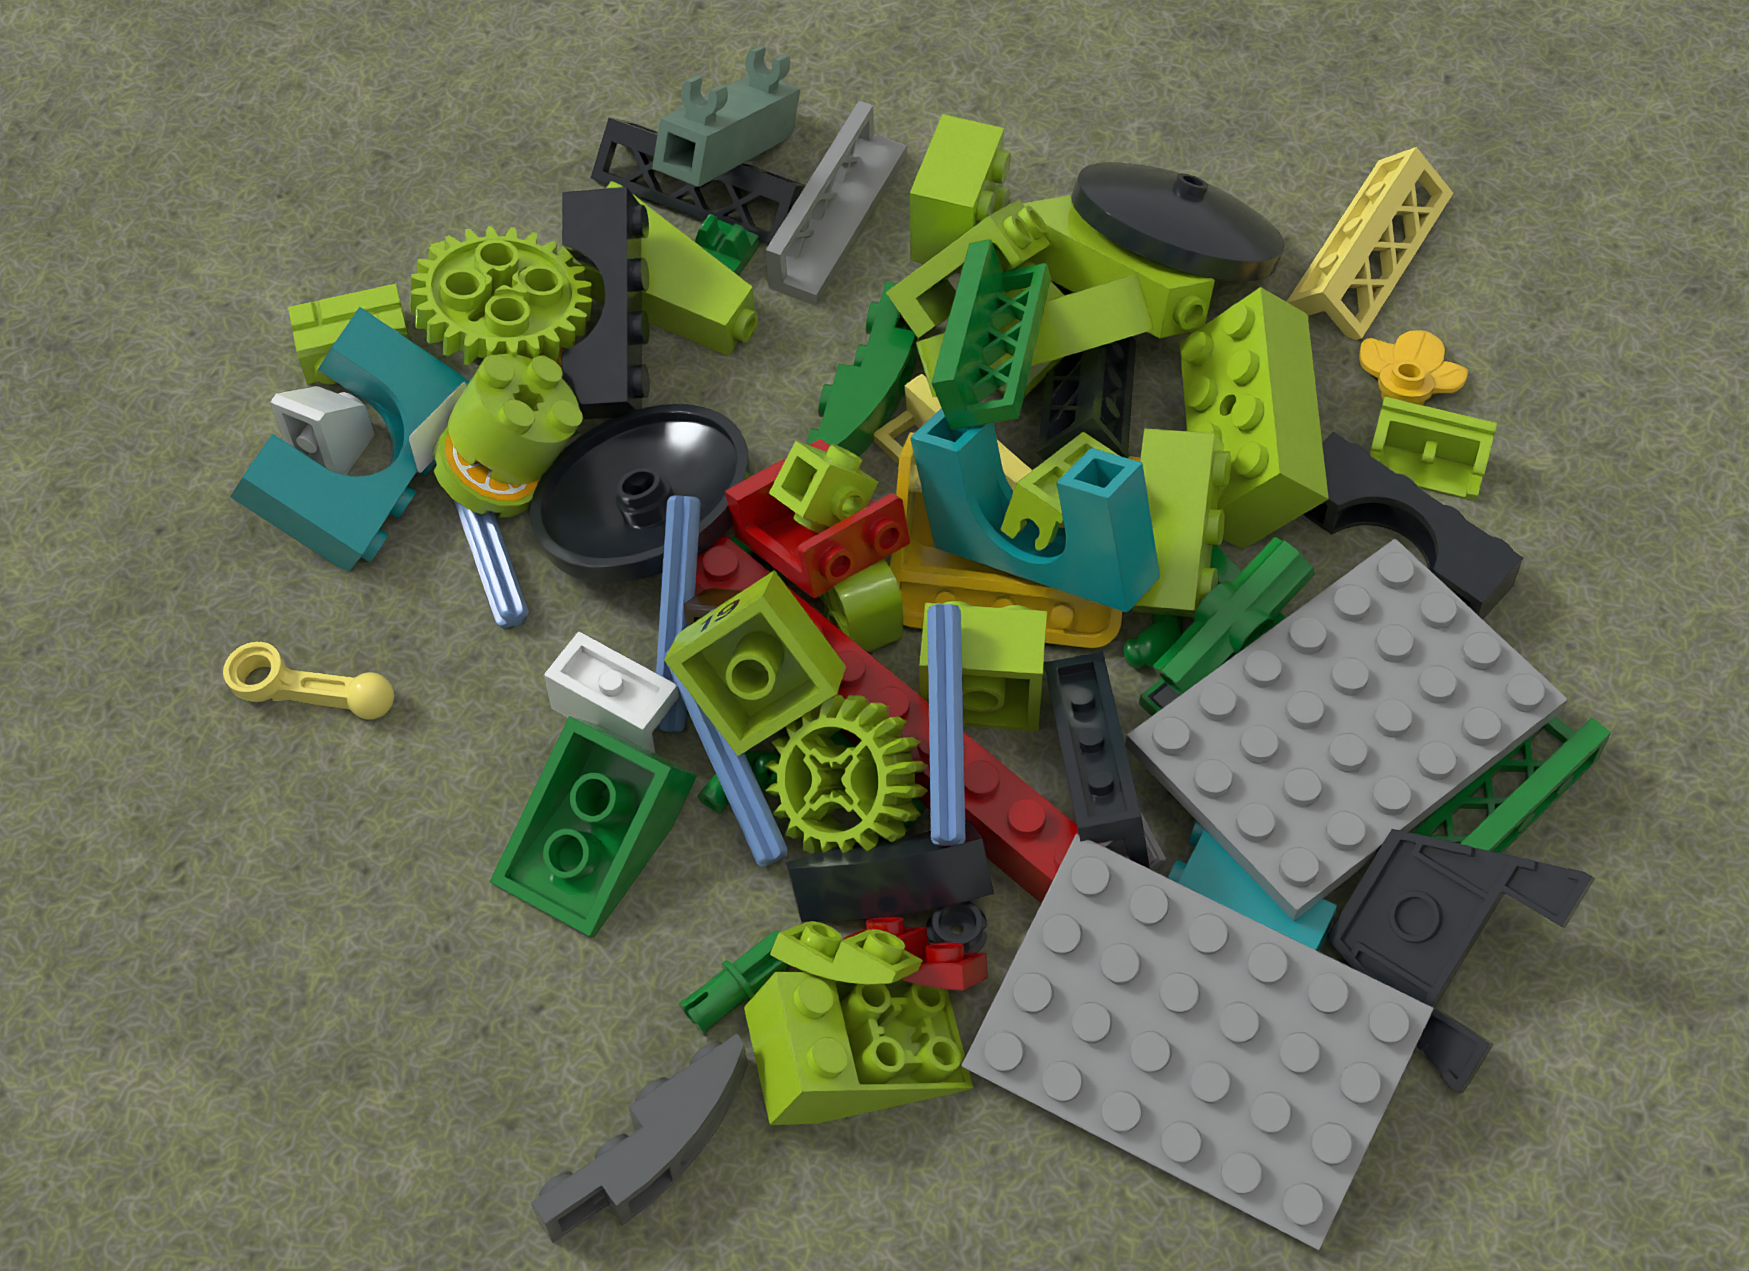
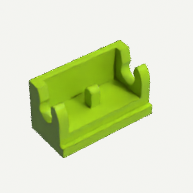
(1433, 447)
(1037, 492)

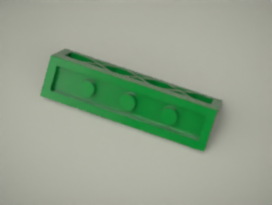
(974, 343)
(1543, 786)

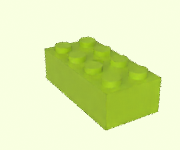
(1256, 390)

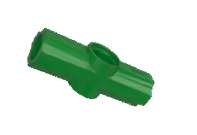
(1235, 615)

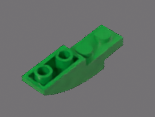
(872, 388)

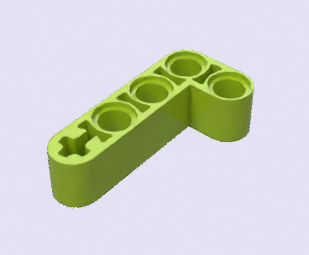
(1072, 323)
(867, 607)

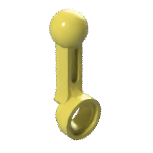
(365, 695)

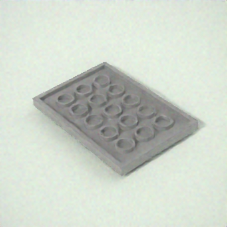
(1344, 726)
(1198, 1040)

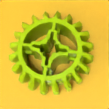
(864, 779)

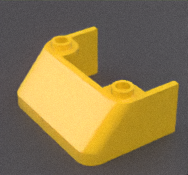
(940, 577)

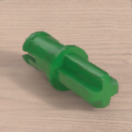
(732, 985)

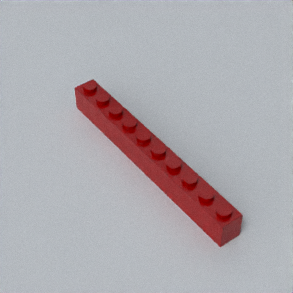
(1017, 824)

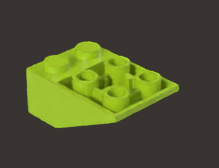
(851, 1047)

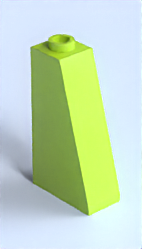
(1085, 258)
(688, 289)

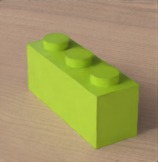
(1183, 493)

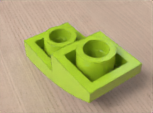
(861, 959)

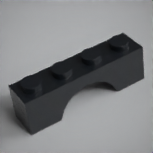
(606, 367)
(1455, 550)

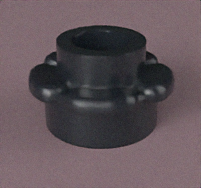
(961, 914)

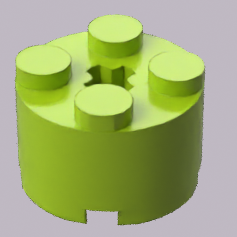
(514, 417)

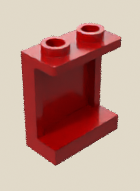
(807, 557)

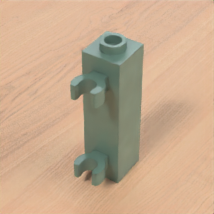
(729, 123)

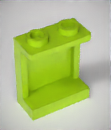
(927, 294)

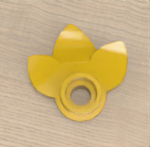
(1411, 367)

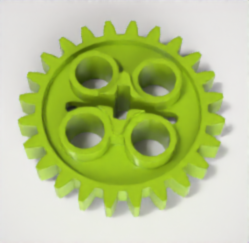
(500, 296)

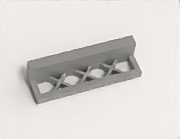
(827, 223)

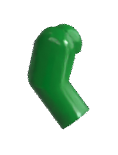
(1153, 641)

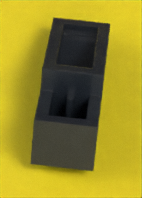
(889, 878)

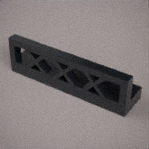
(745, 176)
(1094, 393)
(1095, 753)

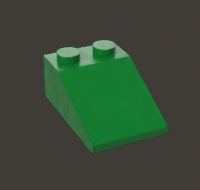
(591, 825)

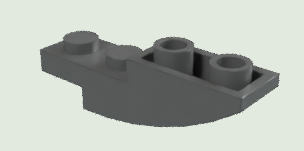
(672, 1128)

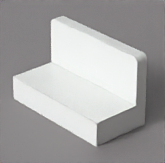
(609, 690)

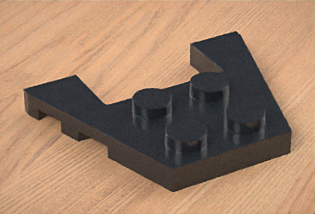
(1422, 916)

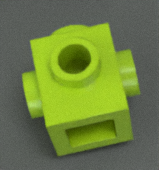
(831, 493)

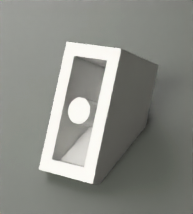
(324, 425)

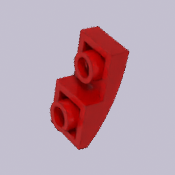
(942, 963)

